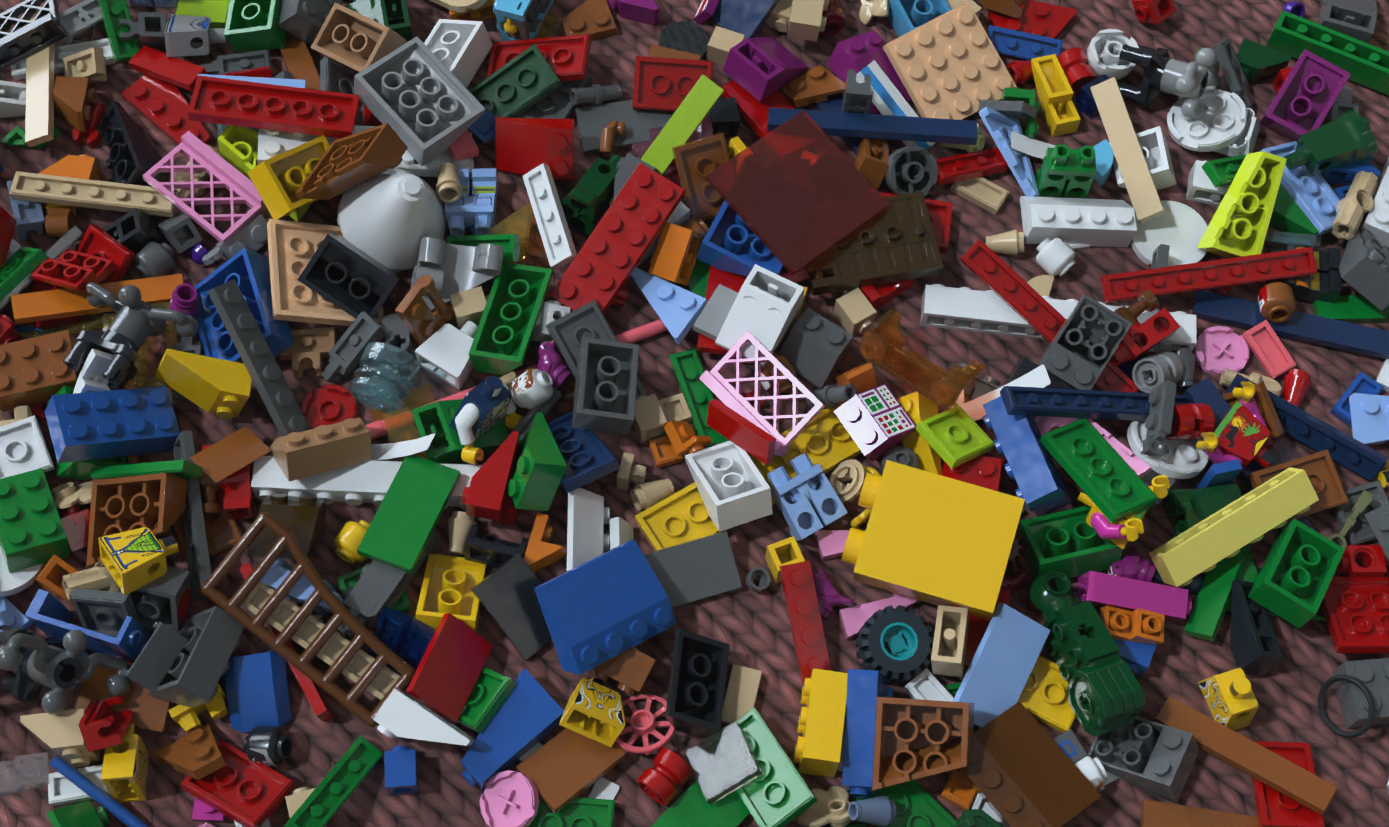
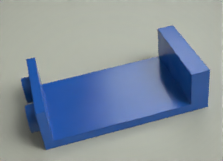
(55, 620)

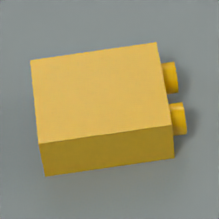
(934, 538)

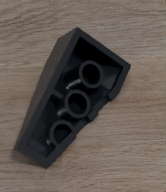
(129, 149)

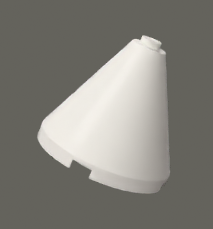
(390, 217)

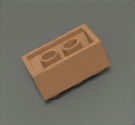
(355, 39)
(322, 449)

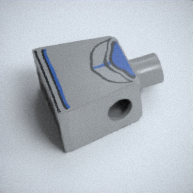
(191, 35)

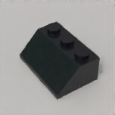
(348, 277)
(697, 684)

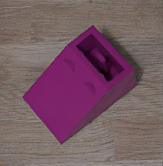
(762, 66)

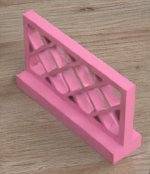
(217, 168)
(736, 401)

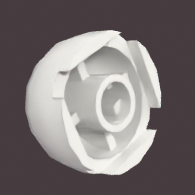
(1105, 51)

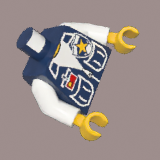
(480, 411)

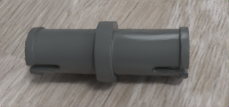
(595, 94)
(833, 395)

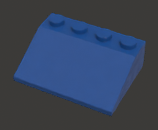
(734, 246)
(253, 279)
(604, 608)

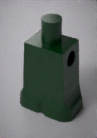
(1335, 145)
(590, 196)
(1190, 507)

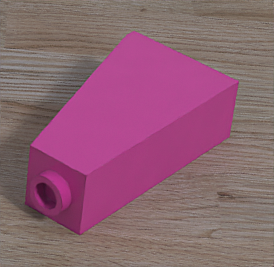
(1132, 594)

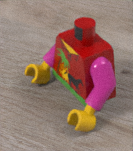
(1239, 433)

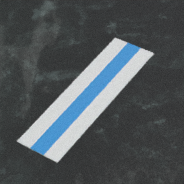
(888, 98)

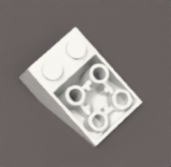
(764, 309)

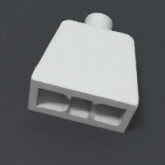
(448, 353)

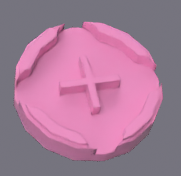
(1221, 349)
(509, 800)

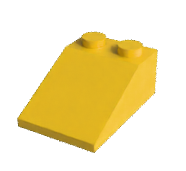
(283, 174)
(208, 382)
(448, 590)

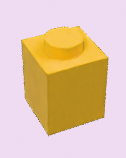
(782, 553)

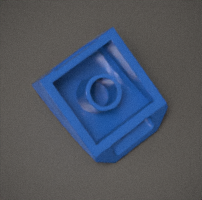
(258, 691)

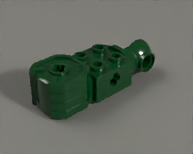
(1099, 682)

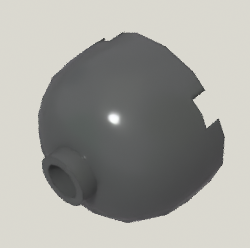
(911, 170)

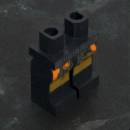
(1322, 286)

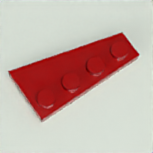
(164, 108)

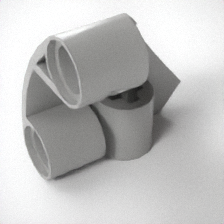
(456, 266)

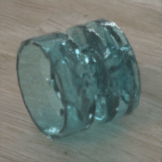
(384, 377)

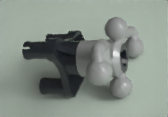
(1170, 76)

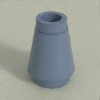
(874, 811)

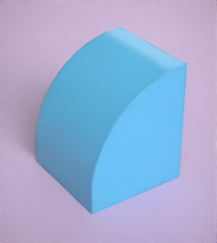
(1104, 161)

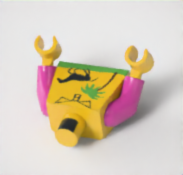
(1127, 528)

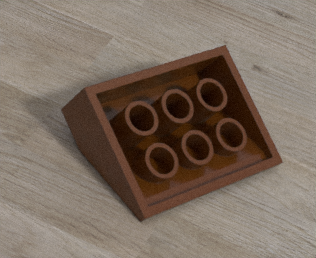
(1026, 773)

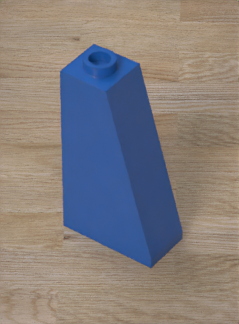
(516, 727)
(859, 737)

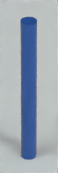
(96, 793)

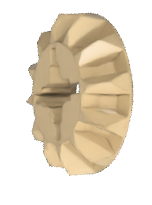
(844, 472)

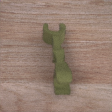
(1359, 506)

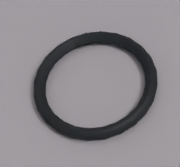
(1371, 715)

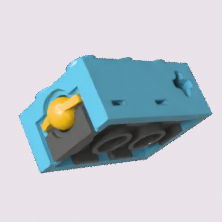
(520, 18)

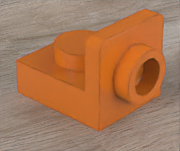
(684, 438)

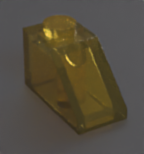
(518, 223)

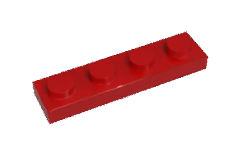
(804, 618)

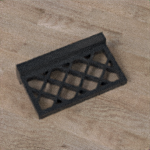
(28, 36)

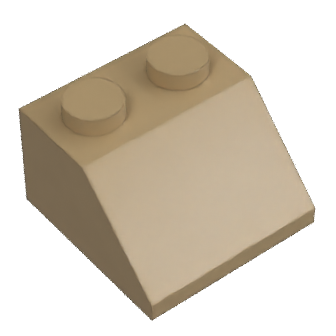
(62, 735)

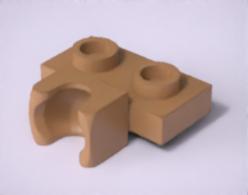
(309, 349)

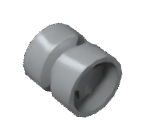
(1157, 369)

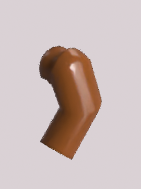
(609, 133)

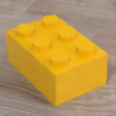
(821, 723)

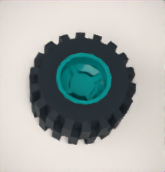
(895, 644)

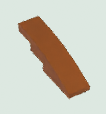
(299, 62)

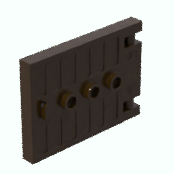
(881, 249)

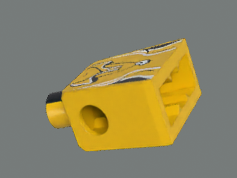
(1230, 697)
(594, 712)
(126, 768)

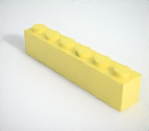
(1234, 527)

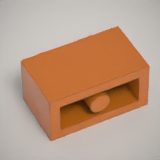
(675, 253)

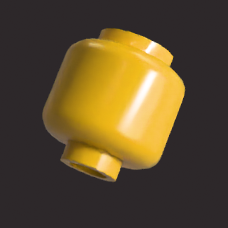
(349, 540)

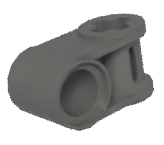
(397, 333)

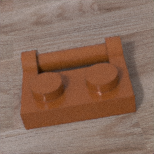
(416, 313)

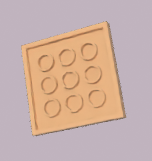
(949, 65)
(290, 250)

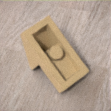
(86, 64)

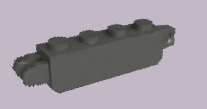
(379, 588)

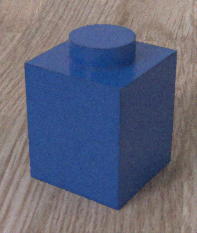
(401, 770)

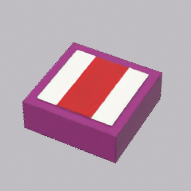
(705, 10)

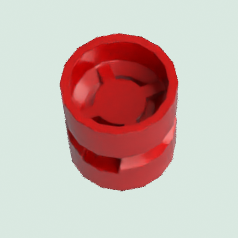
(1076, 69)
(1191, 421)
(666, 773)

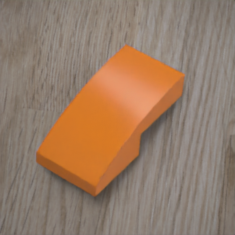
(1133, 626)

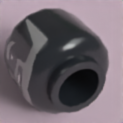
(268, 745)

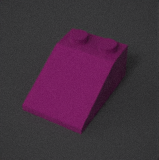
(858, 53)
(1305, 96)

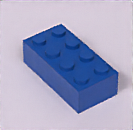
(111, 423)
(1027, 459)

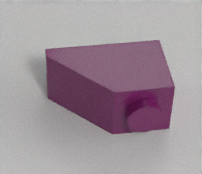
(637, 10)

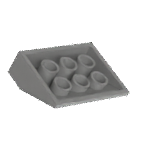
(418, 99)

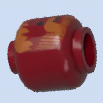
(835, 18)

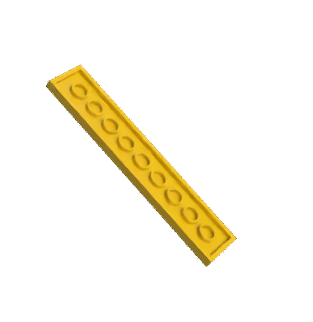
(684, 515)

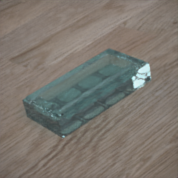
(1293, 238)

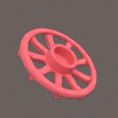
(644, 723)

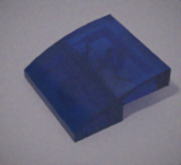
(403, 636)

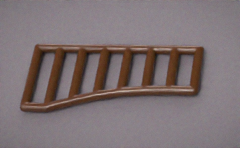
(321, 591)

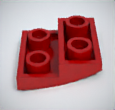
(74, 270)

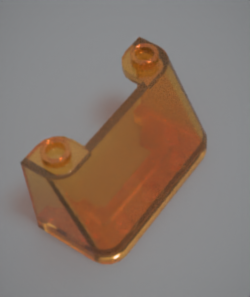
(884, 348)

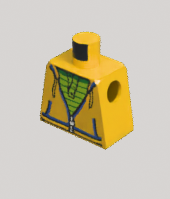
(135, 557)

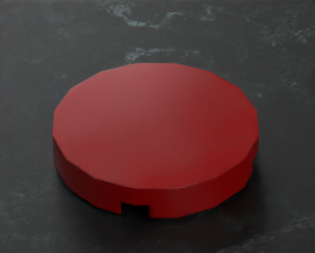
(329, 406)

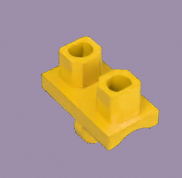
(188, 717)

